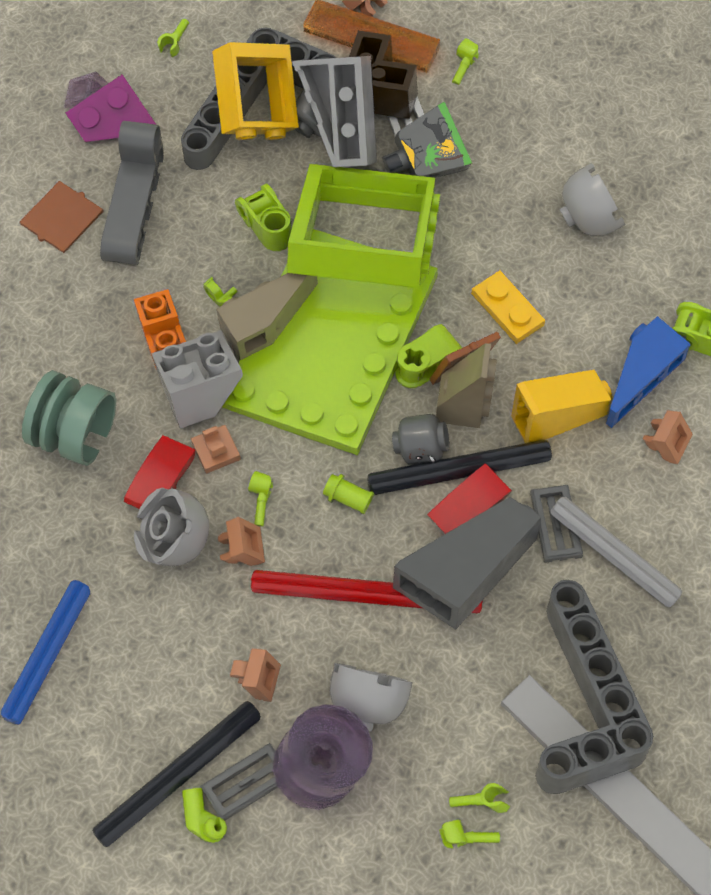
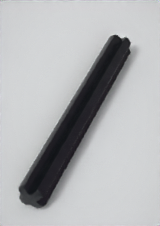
(458, 467)
(176, 774)

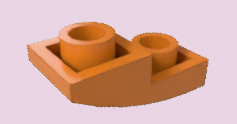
(159, 320)

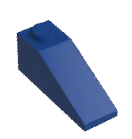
(651, 358)

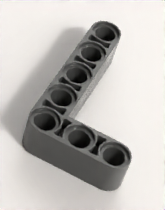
(205, 128)
(597, 692)

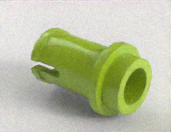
(347, 493)

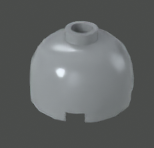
(589, 204)
(171, 528)
(369, 694)

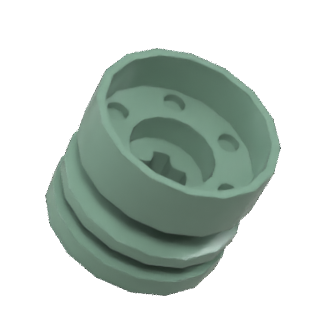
(65, 413)

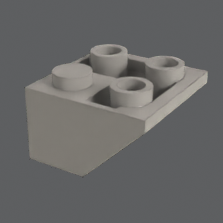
(197, 376)

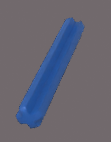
(45, 652)

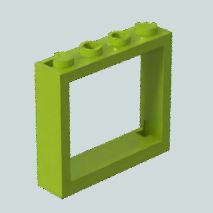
(360, 262)

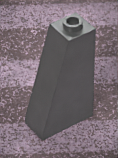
(467, 562)

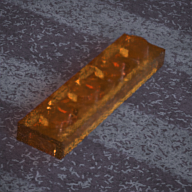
(342, 25)

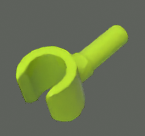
(173, 38)
(467, 51)
(260, 484)
(484, 798)
(453, 833)

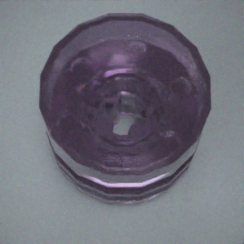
(327, 736)

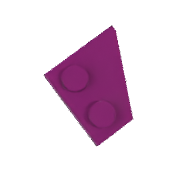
(103, 111)

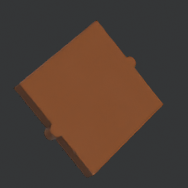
(61, 216)
(455, 357)

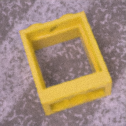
(280, 89)

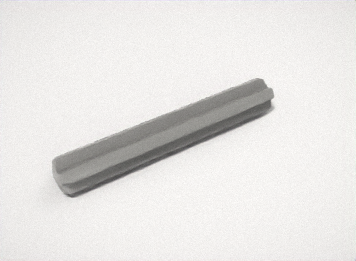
(616, 552)

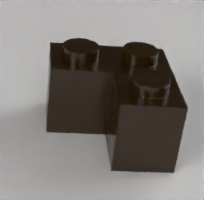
(392, 82)

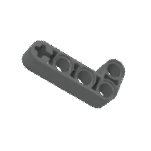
(130, 204)

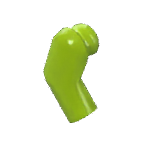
(199, 820)

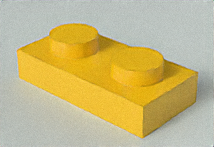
(508, 307)

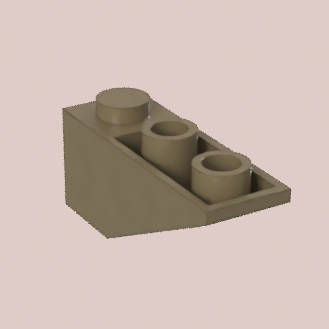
(262, 314)
(467, 389)

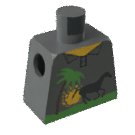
(429, 146)

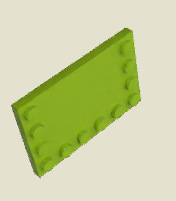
(332, 358)

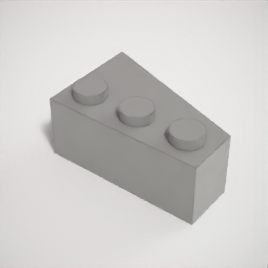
(343, 107)

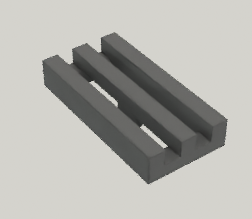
(561, 553)
(251, 797)

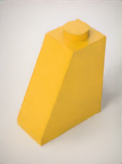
(559, 404)

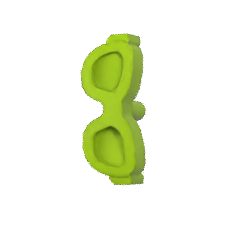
(216, 293)

